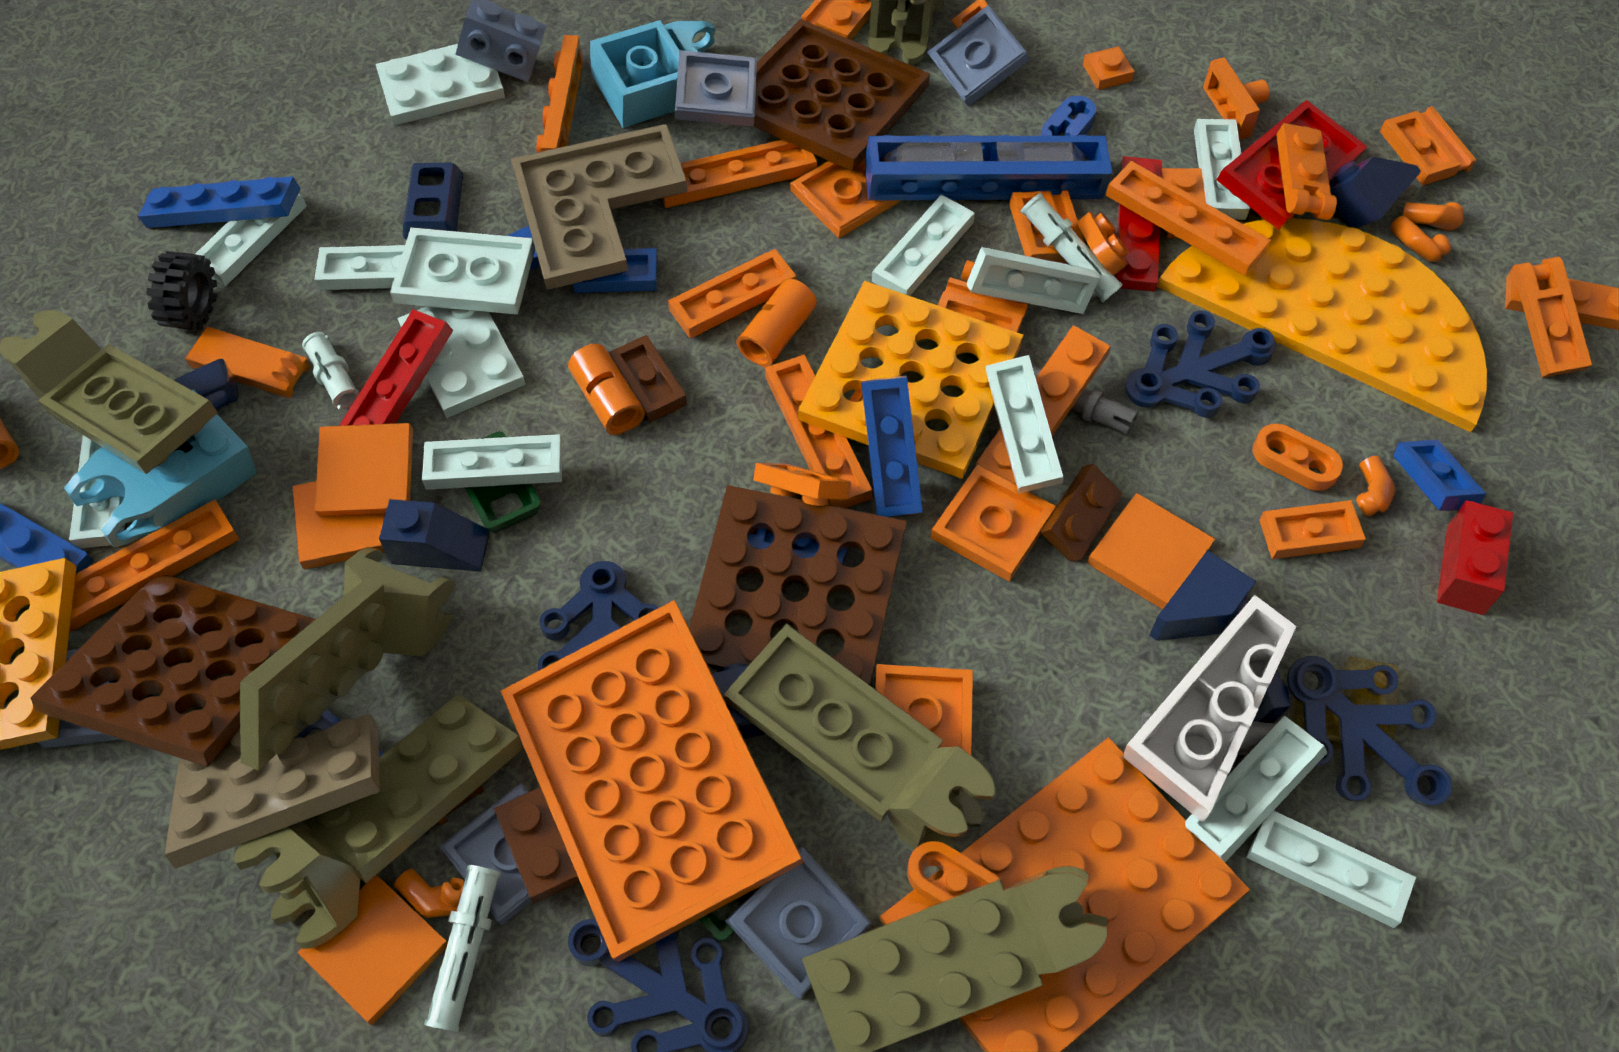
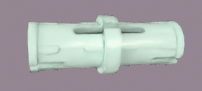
(330, 370)

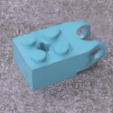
(641, 67)
(192, 476)

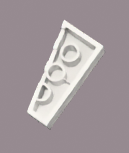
(1204, 720)

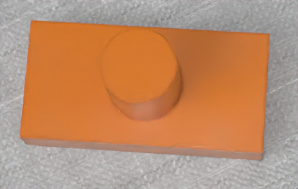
(1233, 98)

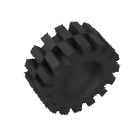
(181, 290)

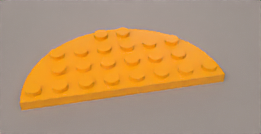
(1352, 309)

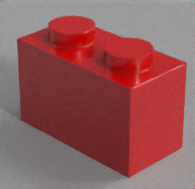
(1475, 558)

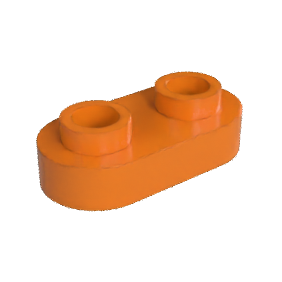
(1103, 242)
(1297, 456)
(958, 872)

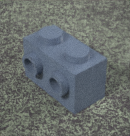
(500, 39)

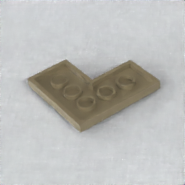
(572, 196)
(235, 803)

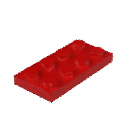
(1257, 172)

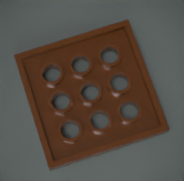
(818, 132)
(790, 520)
(158, 720)

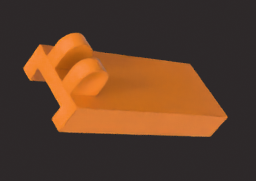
(250, 361)

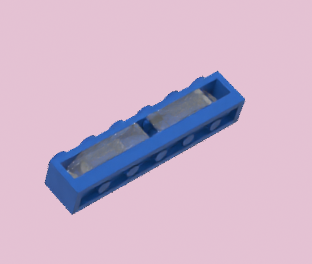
(985, 166)

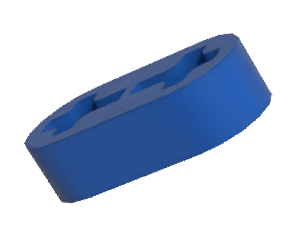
(1061, 121)

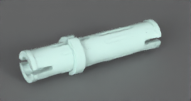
(1068, 244)
(462, 948)

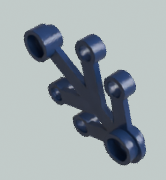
(1198, 370)
(601, 599)
(1360, 724)
(665, 994)

